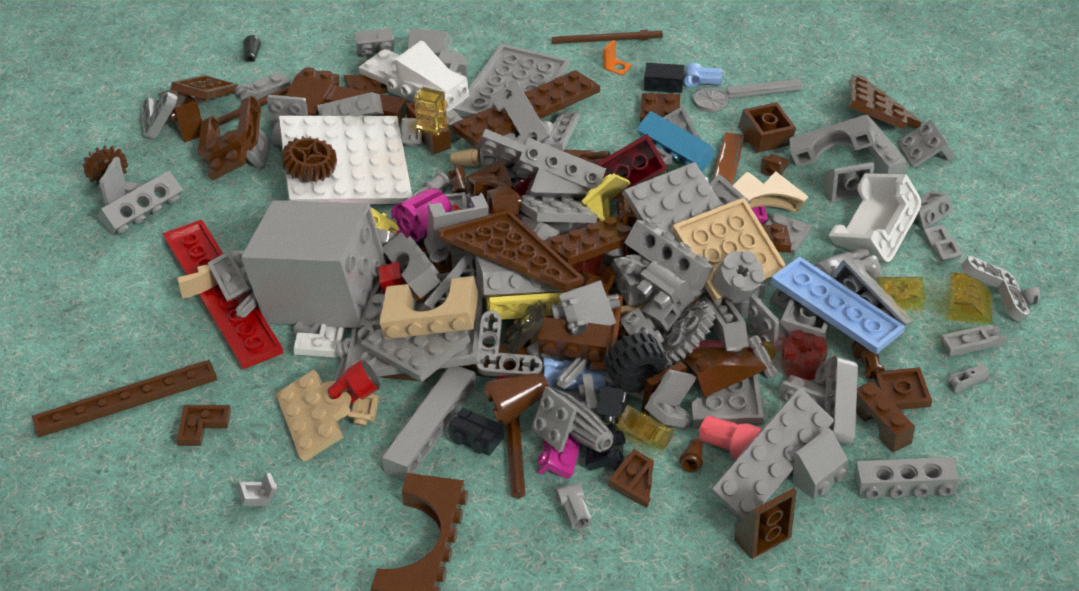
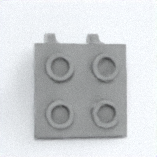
(586, 306)

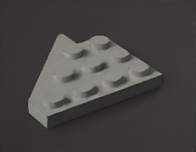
(416, 355)

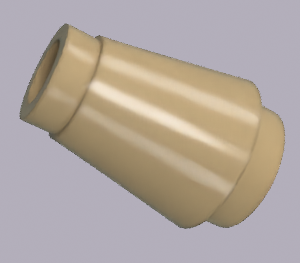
(467, 158)

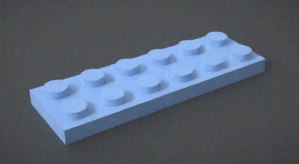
(838, 305)

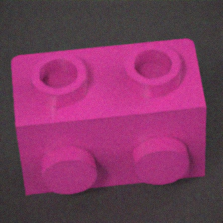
(559, 462)

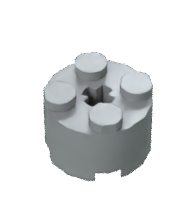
(738, 276)

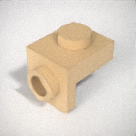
(364, 410)

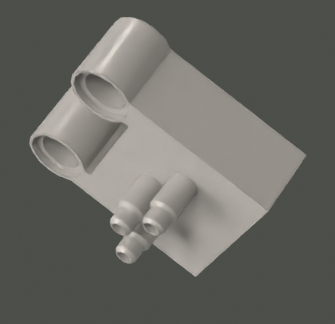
(439, 219)

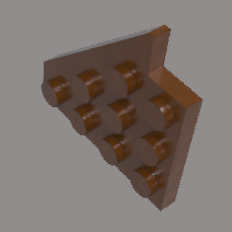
(876, 103)

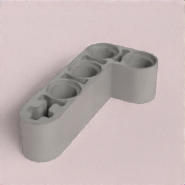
(840, 397)

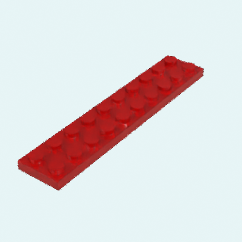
(247, 337)

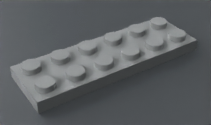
(771, 454)

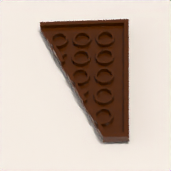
(513, 245)

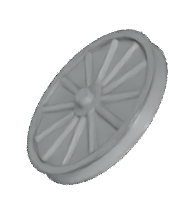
(710, 99)

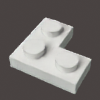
(319, 344)

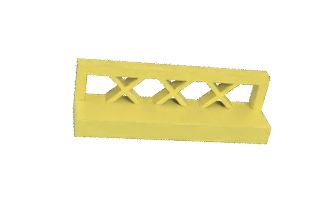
(514, 306)

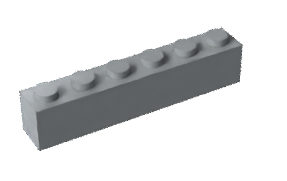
(429, 422)

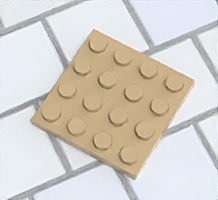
(726, 231)

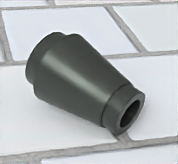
(251, 47)

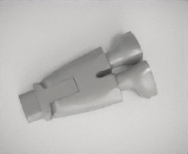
(860, 255)

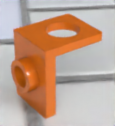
(610, 60)

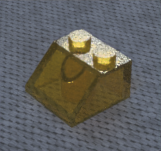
(968, 300)

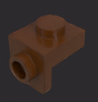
(607, 278)

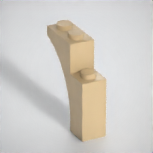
(773, 193)

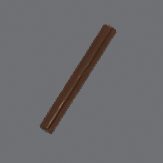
(515, 458)

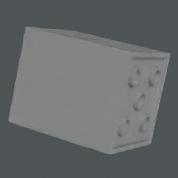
(315, 262)

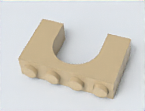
(454, 314)

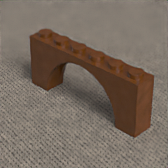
(442, 501)

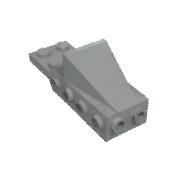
(546, 175)

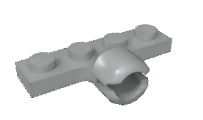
(561, 129)

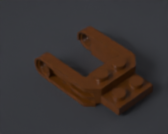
(230, 150)

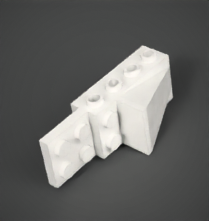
(413, 70)

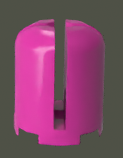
(412, 213)

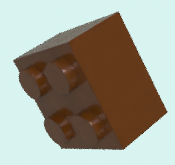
(766, 127)

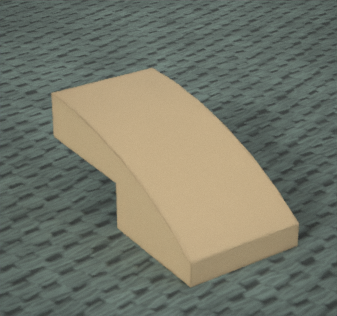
(197, 282)

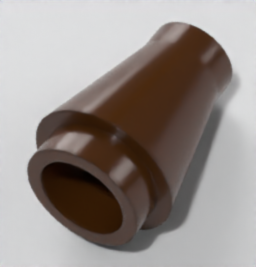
(692, 457)

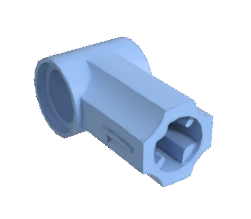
(699, 75)

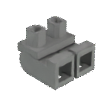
(665, 286)

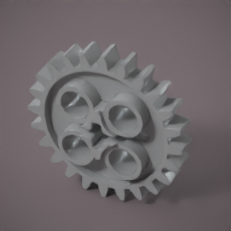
(688, 331)

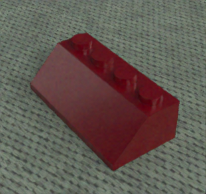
(635, 162)

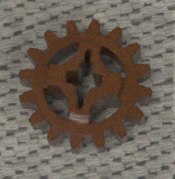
(97, 163)

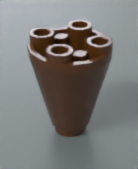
(514, 395)

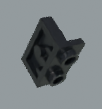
(612, 456)

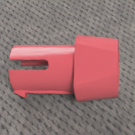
(727, 434)

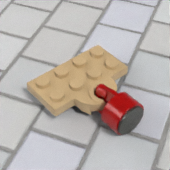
(316, 407)

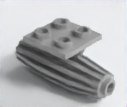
(564, 416)

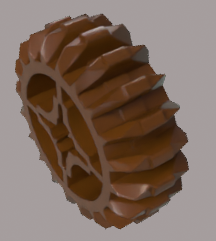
(309, 159)

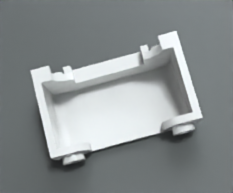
(883, 216)

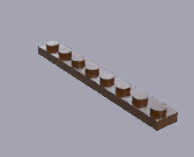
(124, 398)

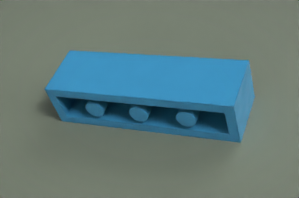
(676, 141)

